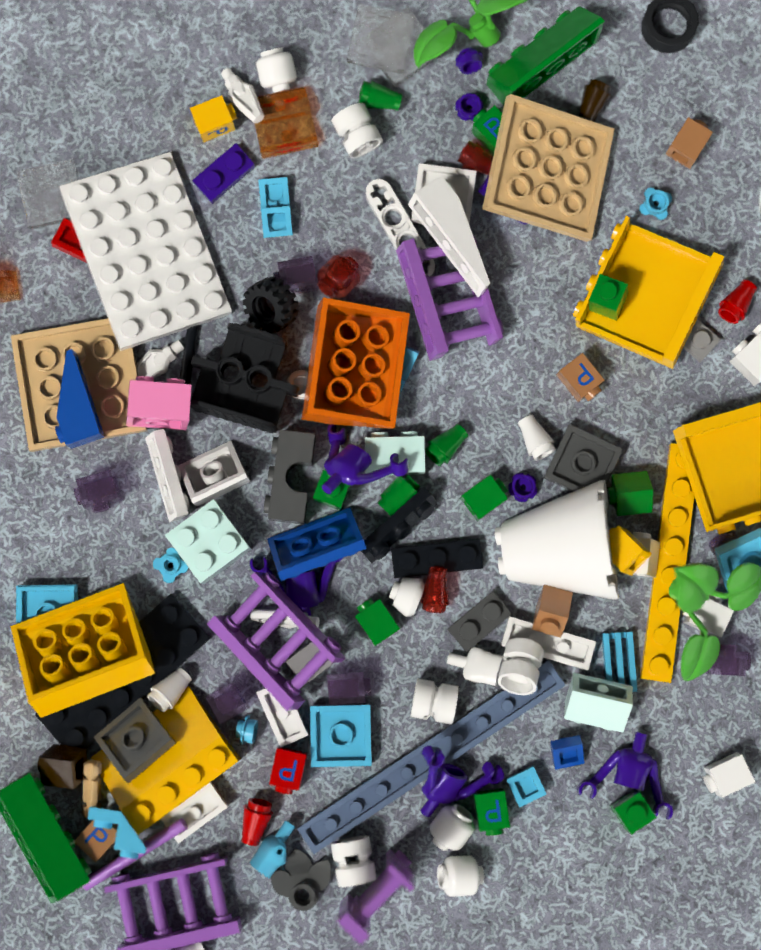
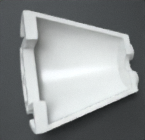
(562, 544)

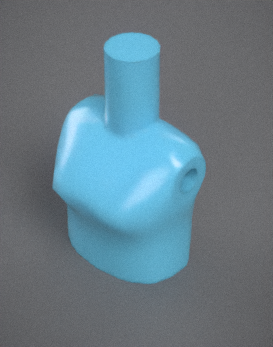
(272, 851)

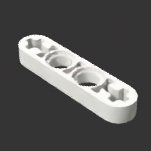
(404, 228)

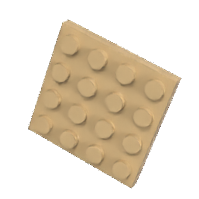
(548, 168)
(40, 368)

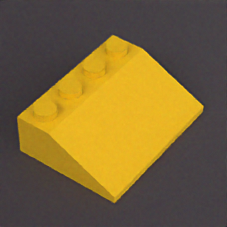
(81, 650)
(180, 772)

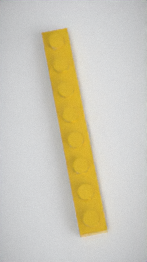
(674, 541)

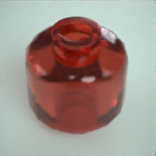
(338, 276)

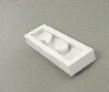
(167, 475)
(567, 650)

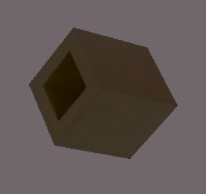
(62, 766)

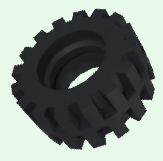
(281, 300)

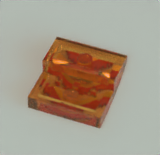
(286, 123)

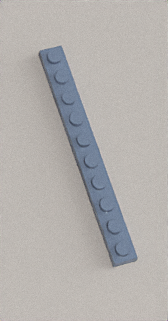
(413, 768)

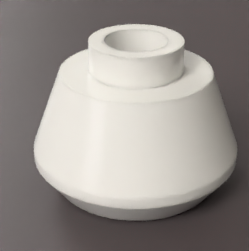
(407, 595)

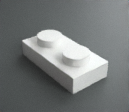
(285, 724)
(196, 810)

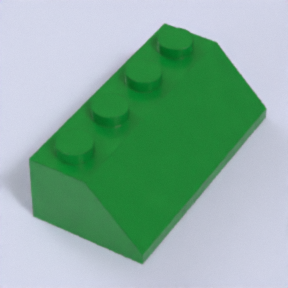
(545, 55)
(42, 839)

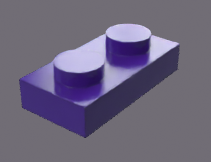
(223, 173)

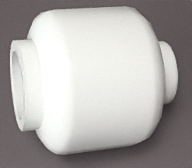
(276, 70)
(452, 827)
(460, 876)

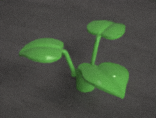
(440, 36)
(692, 589)

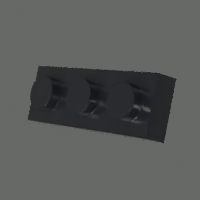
(399, 525)
(450, 555)

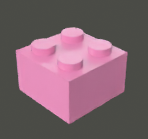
(158, 403)

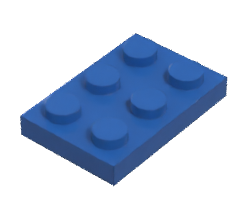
(316, 544)

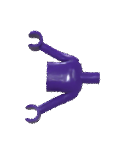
(352, 461)
(303, 588)
(632, 772)
(446, 781)

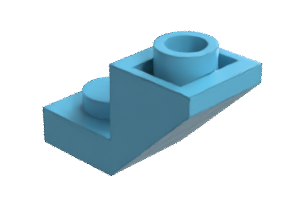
(126, 838)

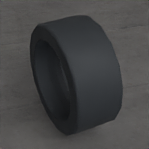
(662, 43)

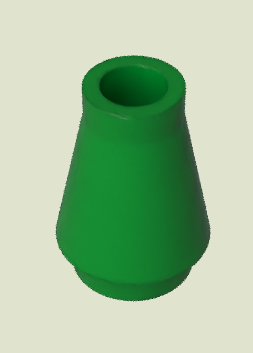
(378, 96)
(444, 446)

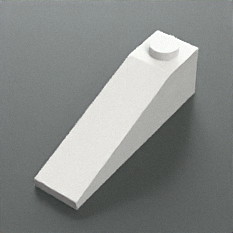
(447, 223)

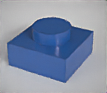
(567, 752)

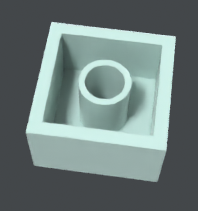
(208, 542)

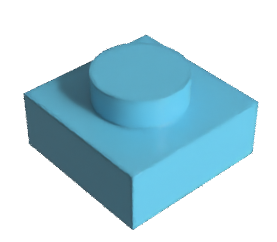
(526, 786)

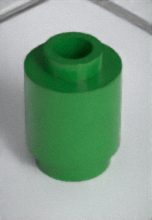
(398, 494)

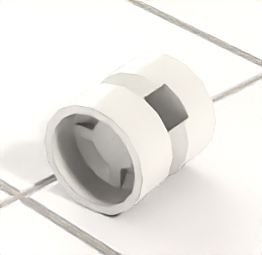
(355, 126)
(520, 666)
(434, 701)
(356, 871)

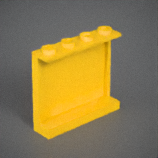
(664, 293)
(724, 466)

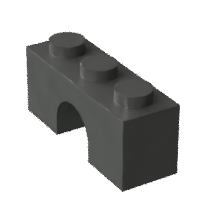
(291, 451)

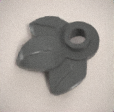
(300, 875)

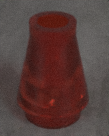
(475, 158)
(435, 593)

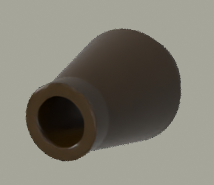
(594, 99)

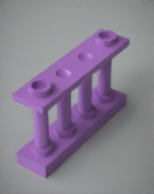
(429, 313)
(248, 648)
(356, 912)
(193, 929)

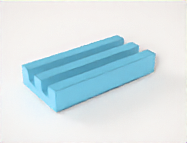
(619, 657)

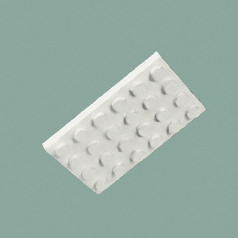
(145, 251)

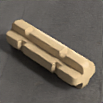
(91, 785)

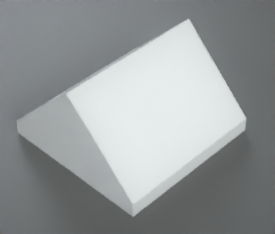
(213, 474)

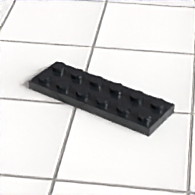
(171, 640)

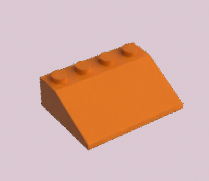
(355, 365)

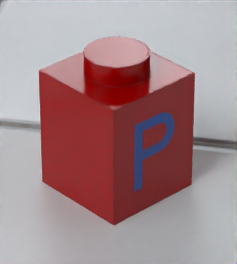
(287, 770)

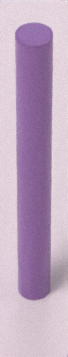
(122, 862)

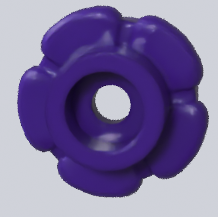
(469, 61)
(466, 100)
(521, 479)

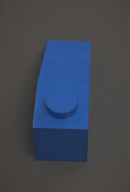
(76, 409)

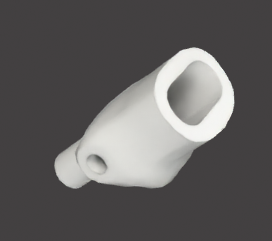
(478, 666)

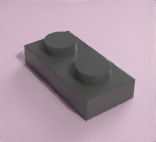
(479, 621)

